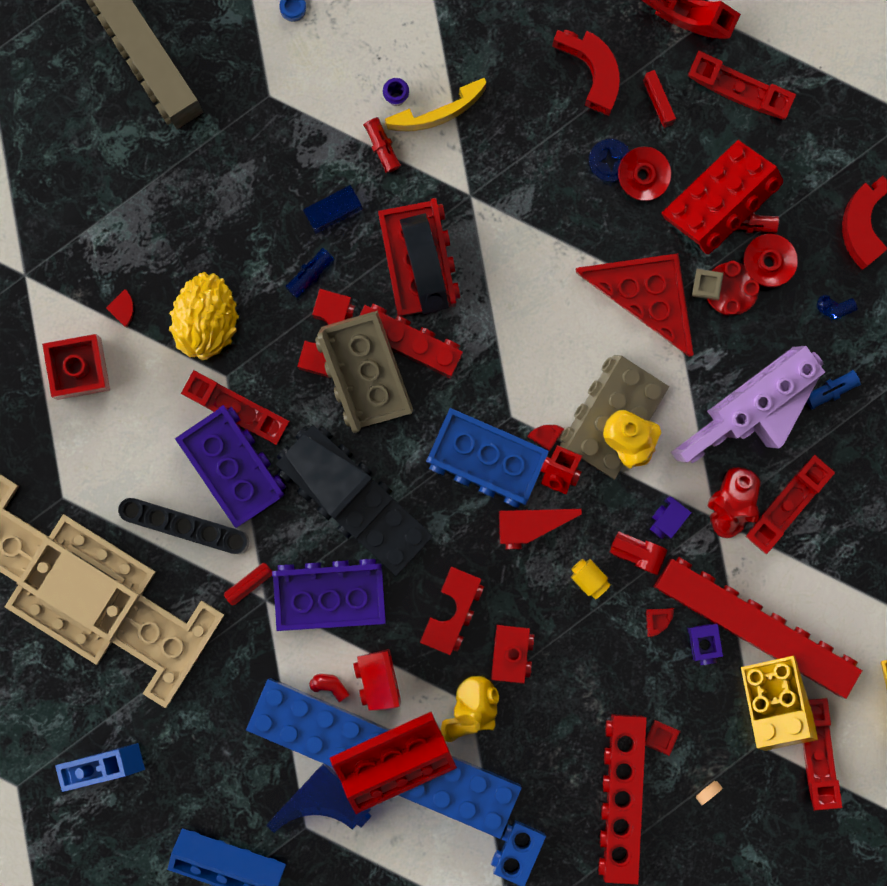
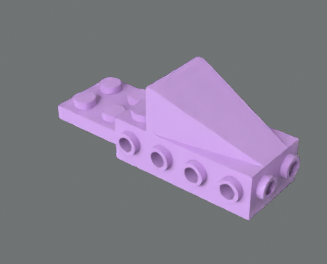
(763, 404)

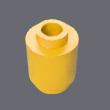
(590, 578)

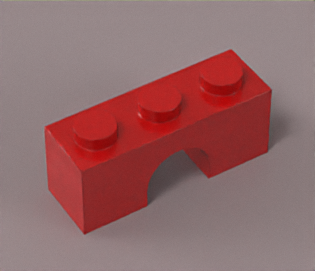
(331, 309)
(445, 634)

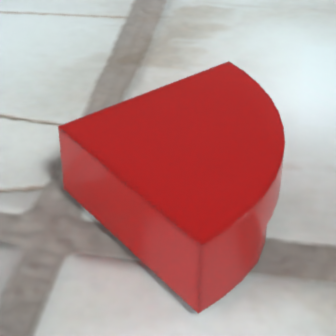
(122, 308)
(546, 435)
(658, 620)

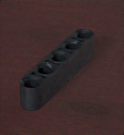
(170, 525)

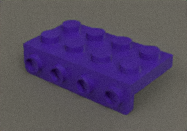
(231, 465)
(329, 595)

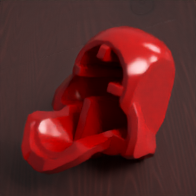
(735, 502)

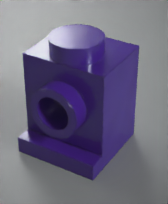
(669, 518)
(711, 634)

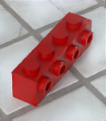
(418, 345)

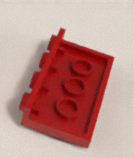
(724, 196)
(398, 261)

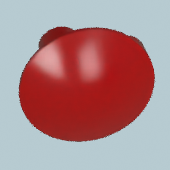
(737, 289)

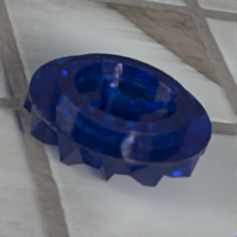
(599, 152)

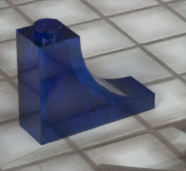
(320, 796)

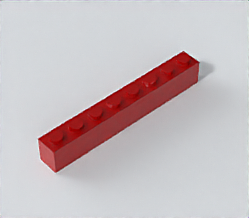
(757, 627)

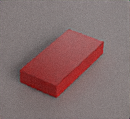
(659, 99)

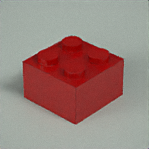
(76, 367)

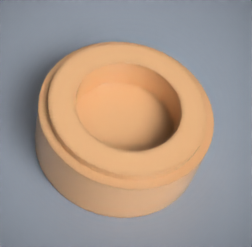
(708, 792)

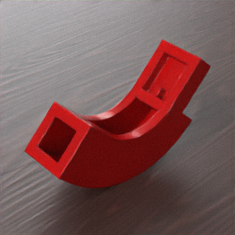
(698, 16)
(601, 63)
(856, 225)

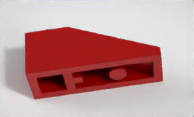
(523, 526)

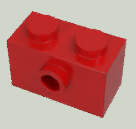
(510, 654)

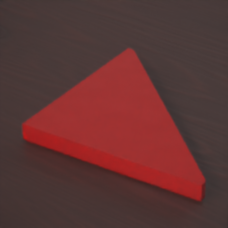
(650, 292)

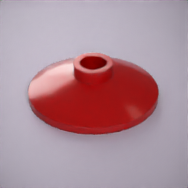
(656, 169)
(779, 251)

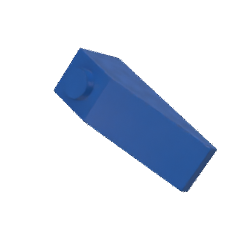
(100, 767)

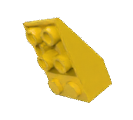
(778, 704)

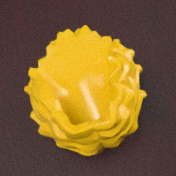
(203, 316)

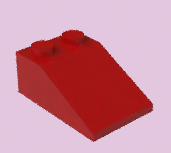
(378, 680)

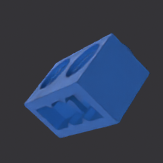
(524, 855)

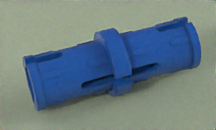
(848, 382)

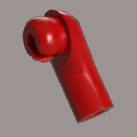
(331, 683)

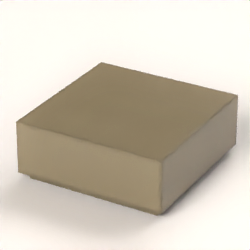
(707, 284)

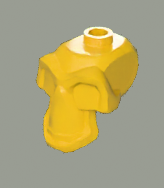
(631, 437)
(474, 709)

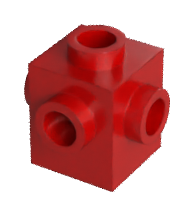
(561, 470)

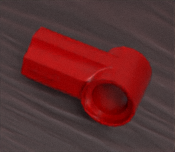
(644, 554)

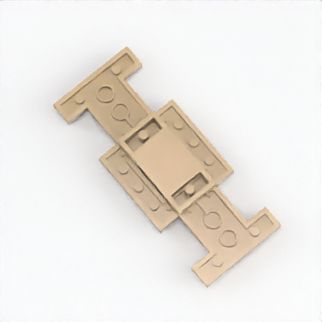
(92, 609)

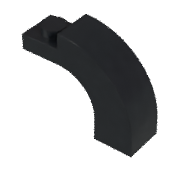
(424, 263)

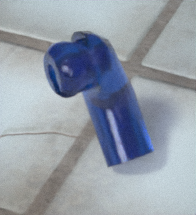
(833, 309)

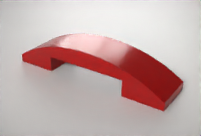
(739, 87)
(252, 416)
(789, 504)
(820, 761)

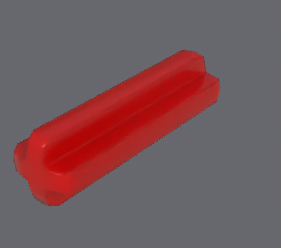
(248, 584)

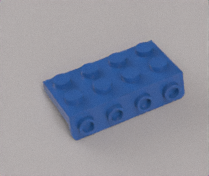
(486, 458)

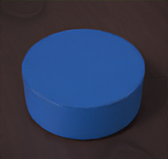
(292, 9)

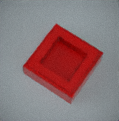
(661, 737)

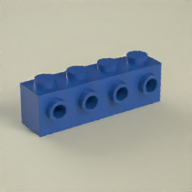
(222, 863)

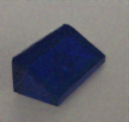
(333, 209)

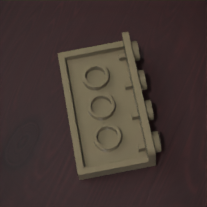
(363, 371)
(618, 388)

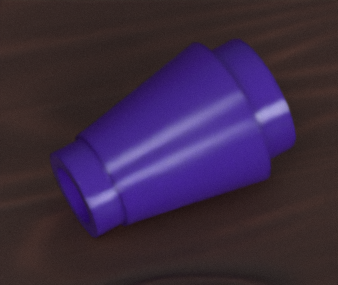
(394, 86)

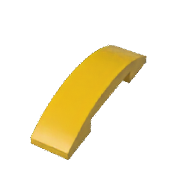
(406, 122)

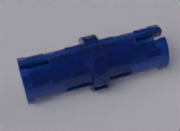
(309, 273)

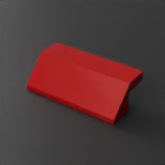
(393, 762)

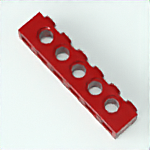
(625, 870)

